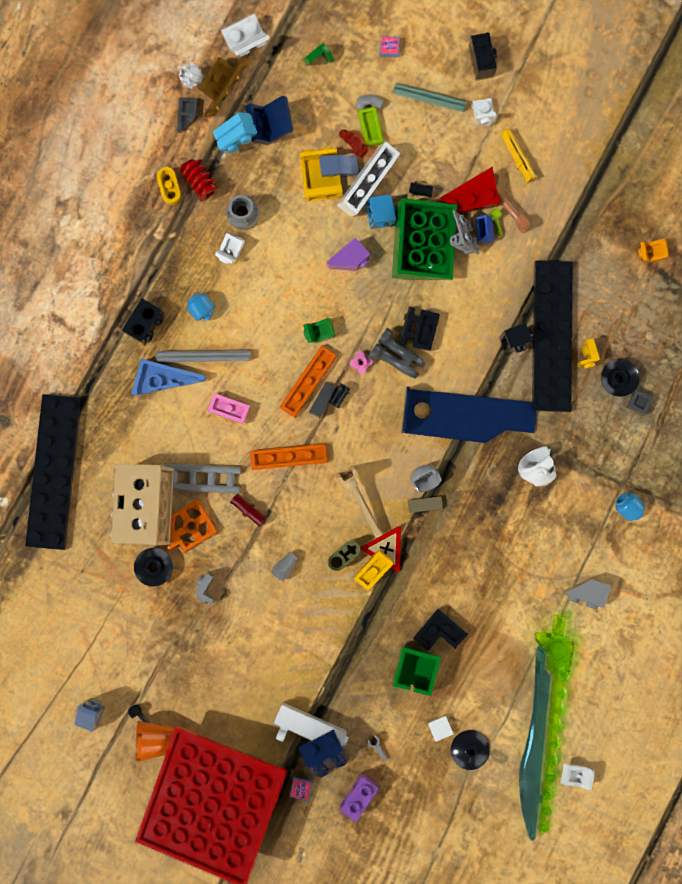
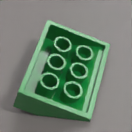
(423, 240)

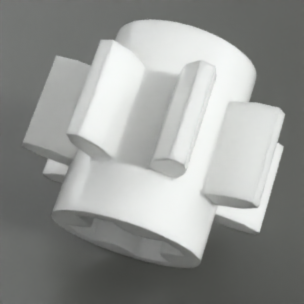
(190, 75)

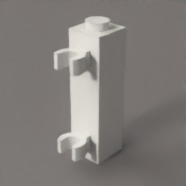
(305, 725)

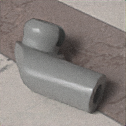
(369, 99)

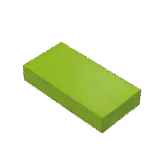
(370, 127)

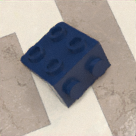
(271, 120)
(324, 754)

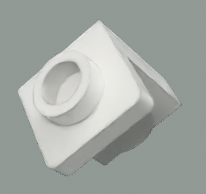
(483, 112)

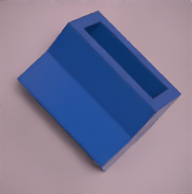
(489, 238)

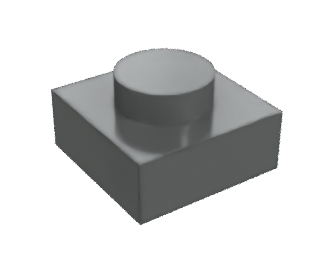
(639, 402)

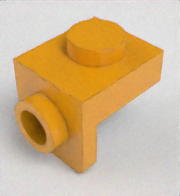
(654, 251)

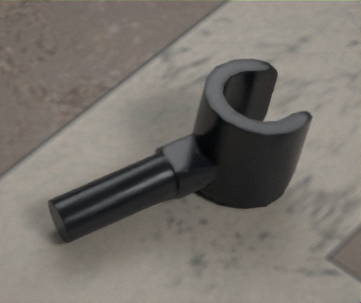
(135, 711)

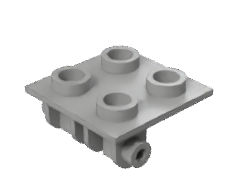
(464, 240)

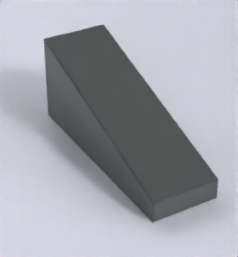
(322, 400)

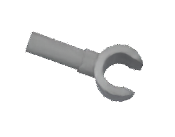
(378, 748)

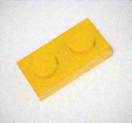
(373, 570)

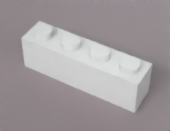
(368, 179)

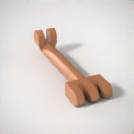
(522, 222)

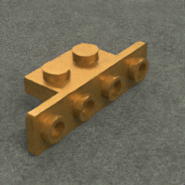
(219, 80)

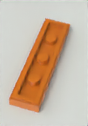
(308, 381)
(289, 456)

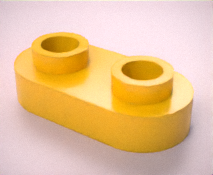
(170, 186)

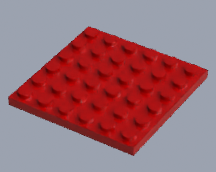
(211, 806)

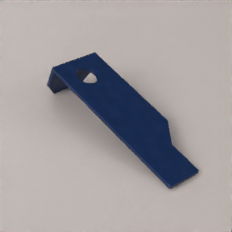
(465, 416)

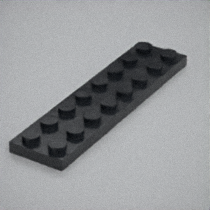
(552, 336)
(53, 472)

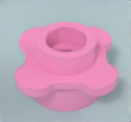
(361, 367)

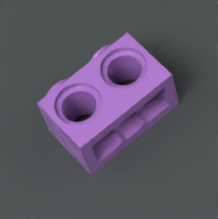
(359, 797)

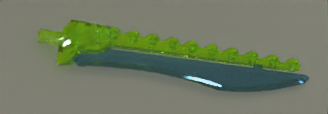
(559, 663)

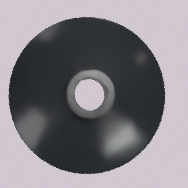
(628, 374)
(143, 568)
(466, 740)

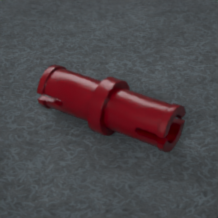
(248, 510)

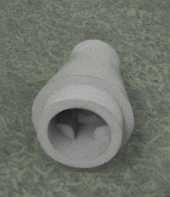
(284, 567)

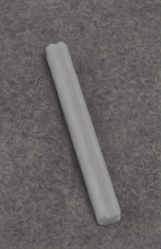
(203, 356)

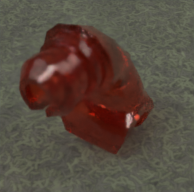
(354, 142)

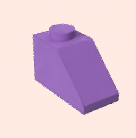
(350, 257)

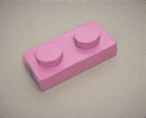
(228, 408)

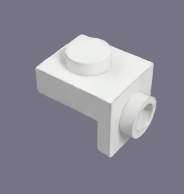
(230, 248)
(577, 776)

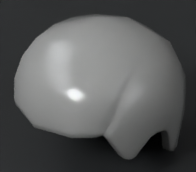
(425, 478)

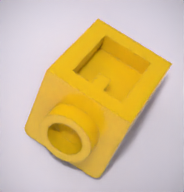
(590, 351)

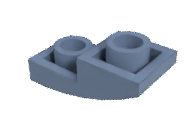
(338, 165)

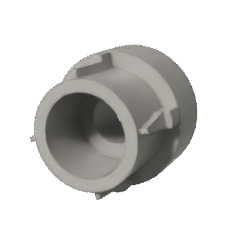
(242, 222)

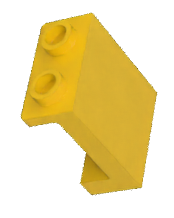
(315, 186)

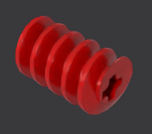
(198, 179)

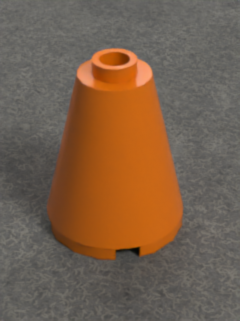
(152, 740)

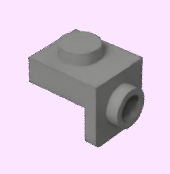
(204, 583)

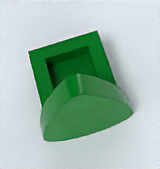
(320, 50)

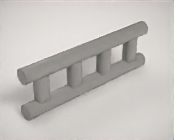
(210, 486)

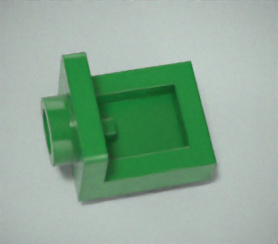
(319, 331)

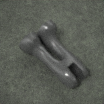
(407, 356)

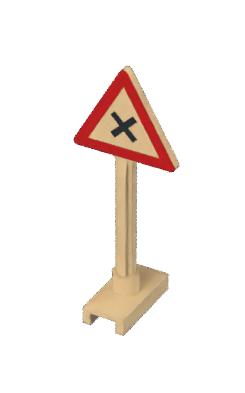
(387, 542)

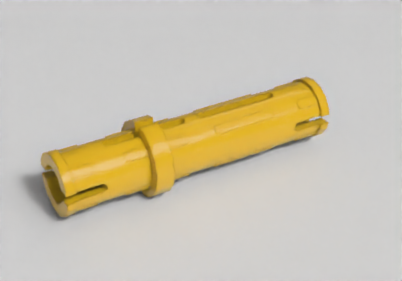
(522, 162)

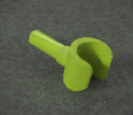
(496, 214)

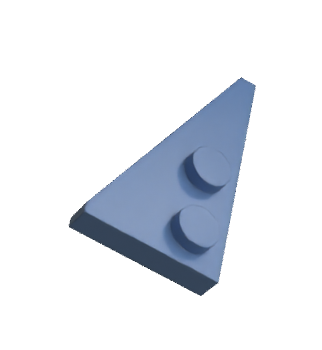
(158, 377)

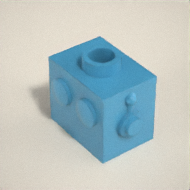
(381, 211)

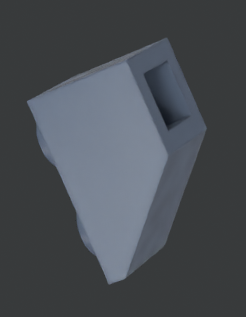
(89, 714)

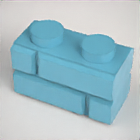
(235, 132)

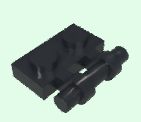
(425, 329)

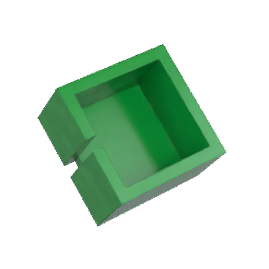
(416, 669)

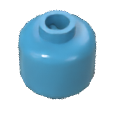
(200, 306)
(630, 506)

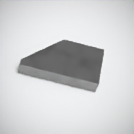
(186, 113)

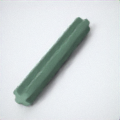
(429, 97)

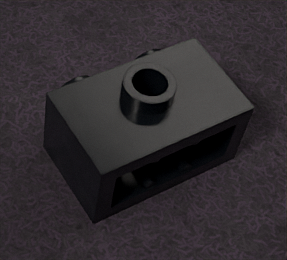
(482, 56)
(516, 338)

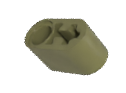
(351, 557)

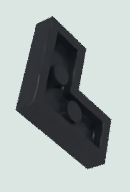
(438, 626)

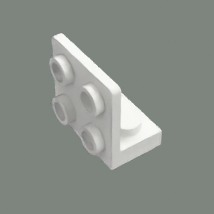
(244, 35)

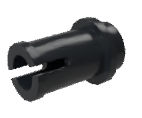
(420, 189)
(339, 395)

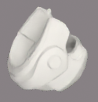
(537, 467)

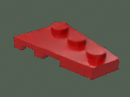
(474, 194)

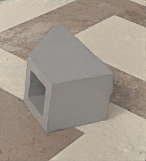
(589, 591)

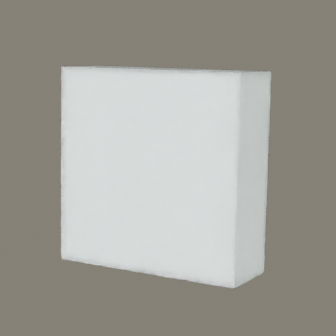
(440, 728)

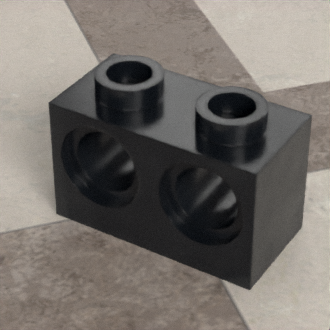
(138, 319)

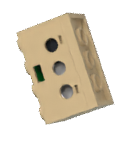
(142, 504)

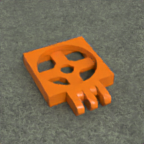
(176, 534)

